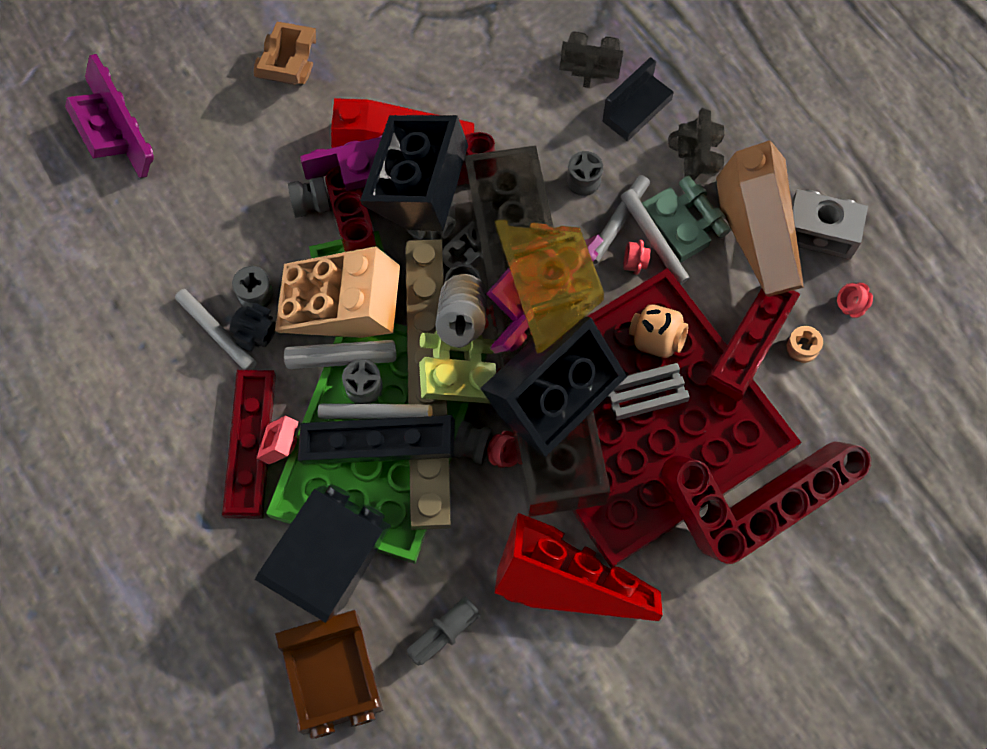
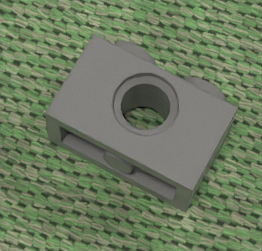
(839, 237)

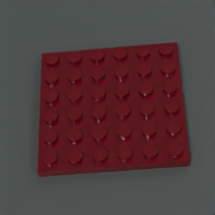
(725, 434)

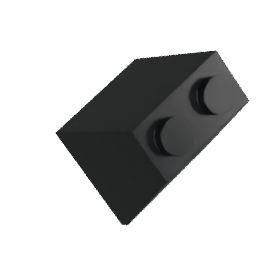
(324, 552)

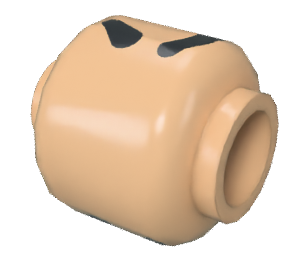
(659, 331)

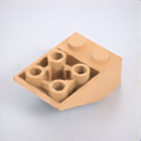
(339, 295)

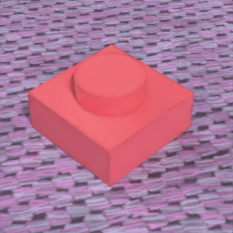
(278, 440)

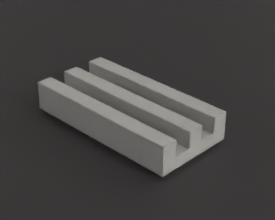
(645, 377)

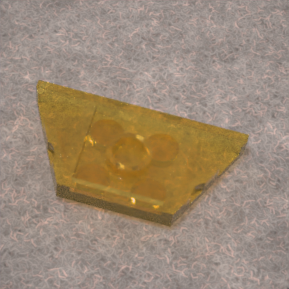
(550, 277)

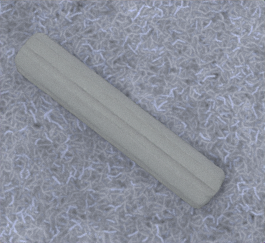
(339, 354)

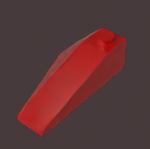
(367, 120)
(554, 575)

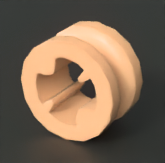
(795, 350)

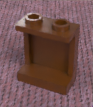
(330, 674)

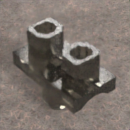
(589, 60)
(694, 145)

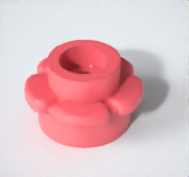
(636, 257)
(849, 294)
(502, 450)

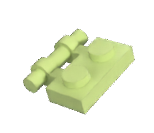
(453, 378)

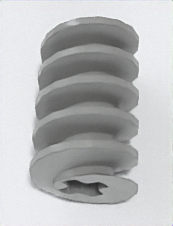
(461, 310)

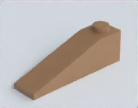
(760, 214)

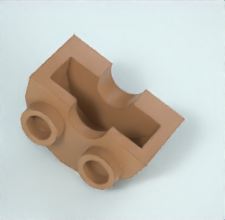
(286, 54)

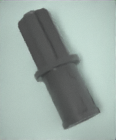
(443, 631)

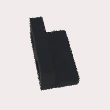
(636, 101)

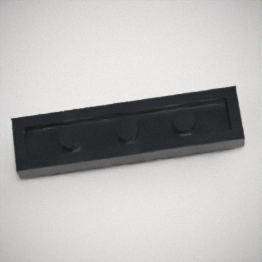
(377, 440)

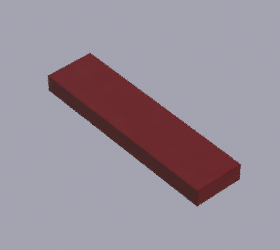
(751, 343)
(250, 416)

